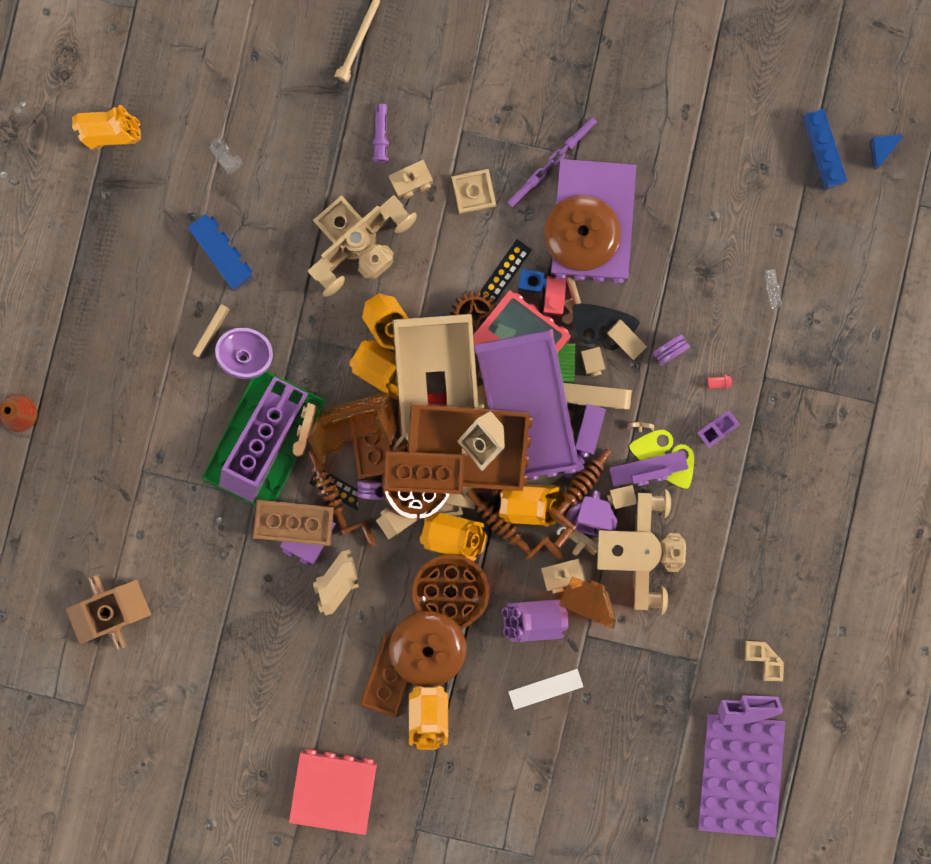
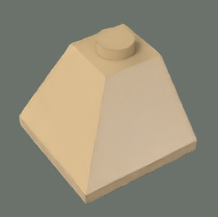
(483, 440)

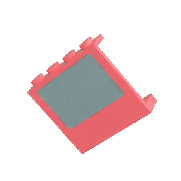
(516, 318)

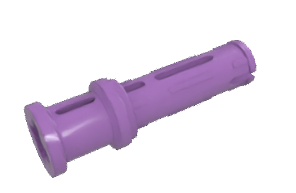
(380, 142)

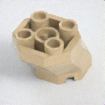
(336, 583)

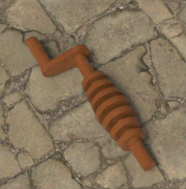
(578, 487)
(330, 496)
(515, 538)

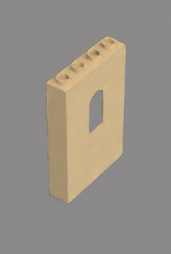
(434, 346)

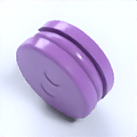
(671, 350)
(370, 489)

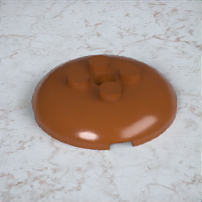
(579, 251)
(414, 503)
(462, 574)
(425, 630)

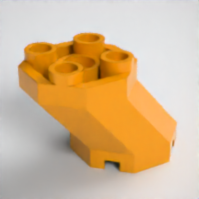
(107, 128)
(378, 316)
(376, 367)
(530, 505)
(453, 535)
(428, 717)

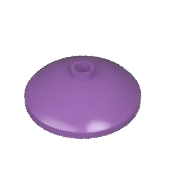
(246, 345)

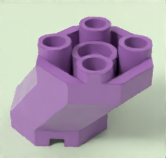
(534, 620)

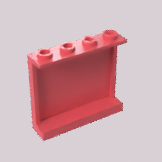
(333, 792)

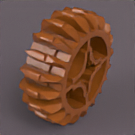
(483, 314)

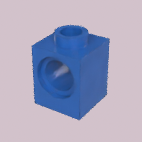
(524, 286)

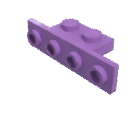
(648, 469)

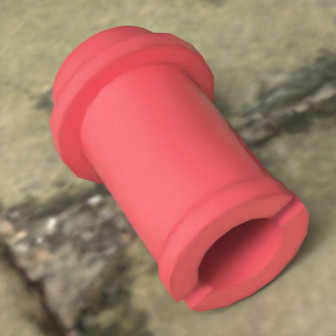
(719, 382)

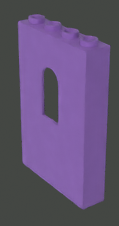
(615, 186)

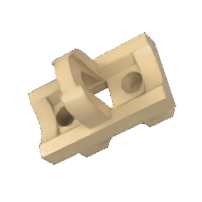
(583, 541)

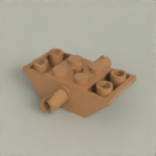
(126, 607)

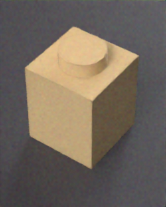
(592, 362)
(622, 497)

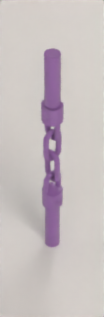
(570, 143)

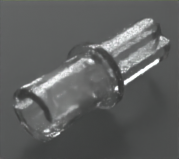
(773, 288)

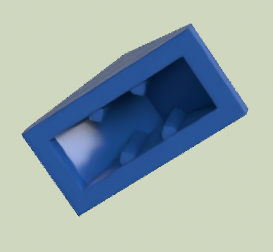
(882, 147)

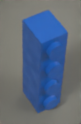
(824, 149)
(220, 252)

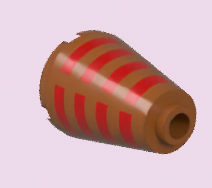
(18, 413)

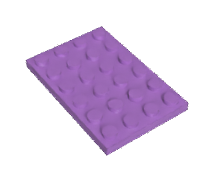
(741, 777)

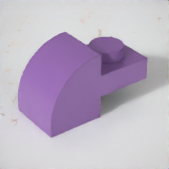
(718, 428)

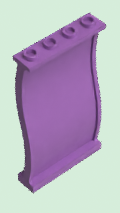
(527, 376)

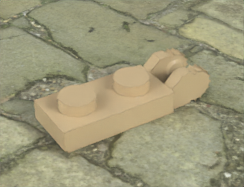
(304, 430)

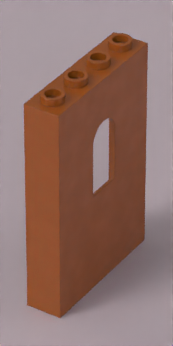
(439, 427)

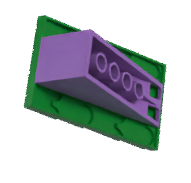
(259, 440)

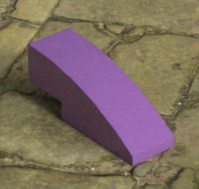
(749, 709)

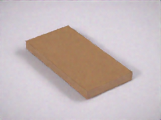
(293, 522)

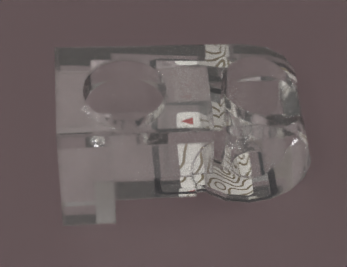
(220, 151)

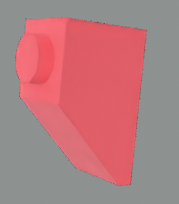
(554, 296)

